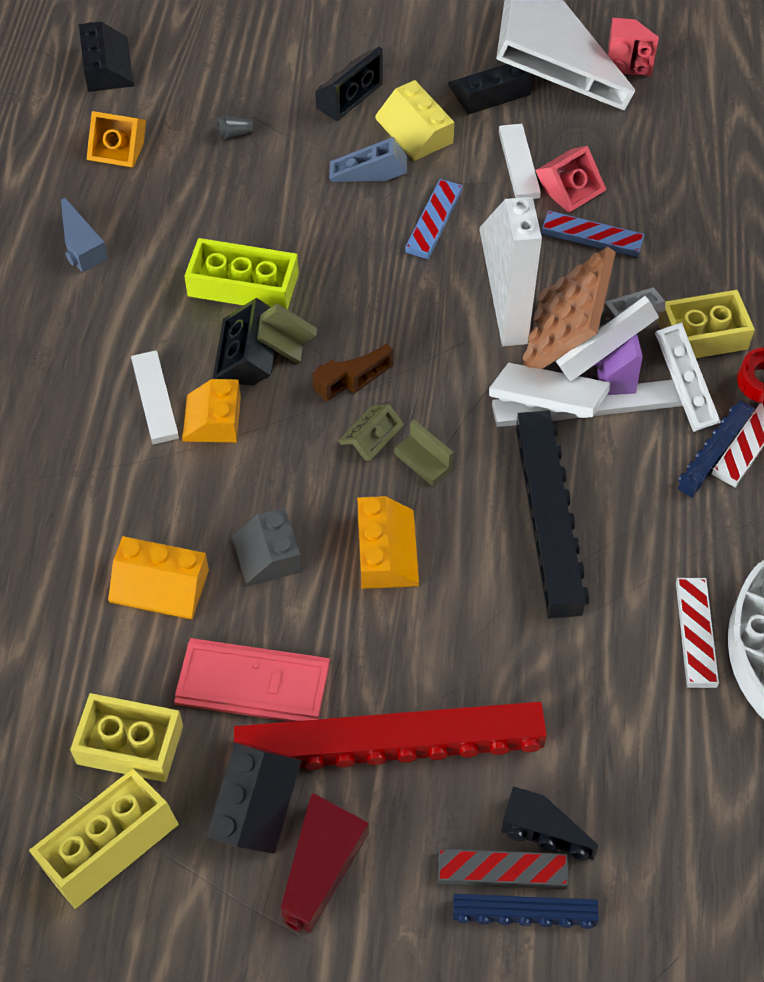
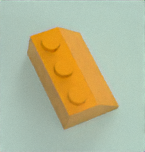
(386, 544)
(157, 577)

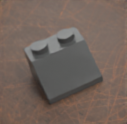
(267, 548)

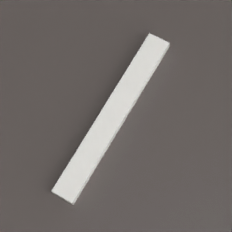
(647, 397)

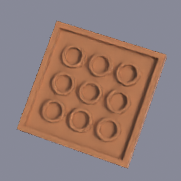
(569, 311)

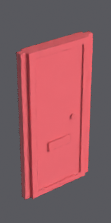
(252, 681)

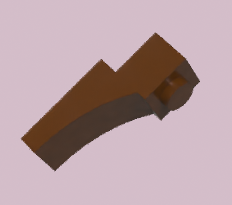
(351, 374)

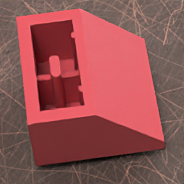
(632, 47)

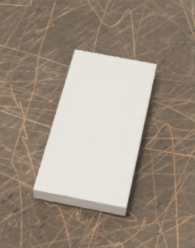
(549, 390)

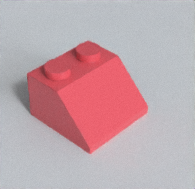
(571, 178)

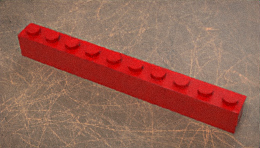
(403, 735)

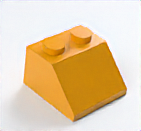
(115, 139)
(213, 412)

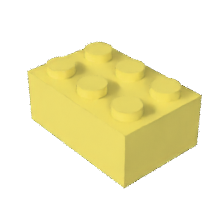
(712, 322)
(127, 736)

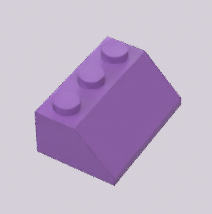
(622, 367)

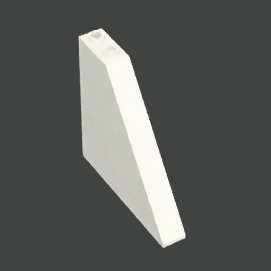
(555, 45)
(512, 255)

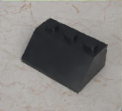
(105, 57)
(351, 85)
(491, 87)
(239, 351)
(254, 798)

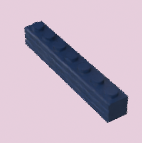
(714, 448)
(525, 910)

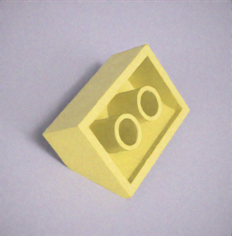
(416, 121)

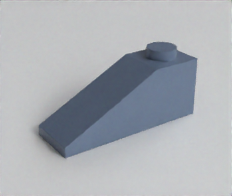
(373, 163)
(82, 242)

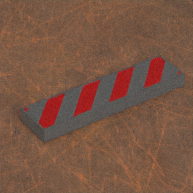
(502, 868)

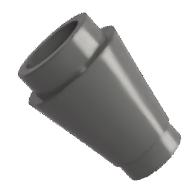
(233, 126)

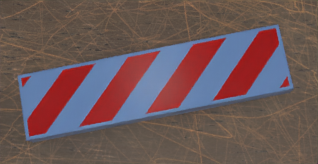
(433, 219)
(592, 233)

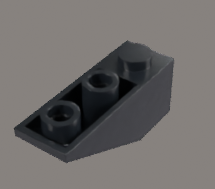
(540, 821)

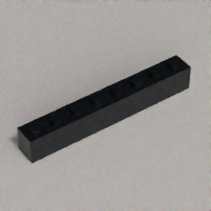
(550, 515)

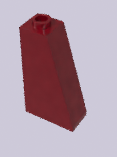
(322, 857)

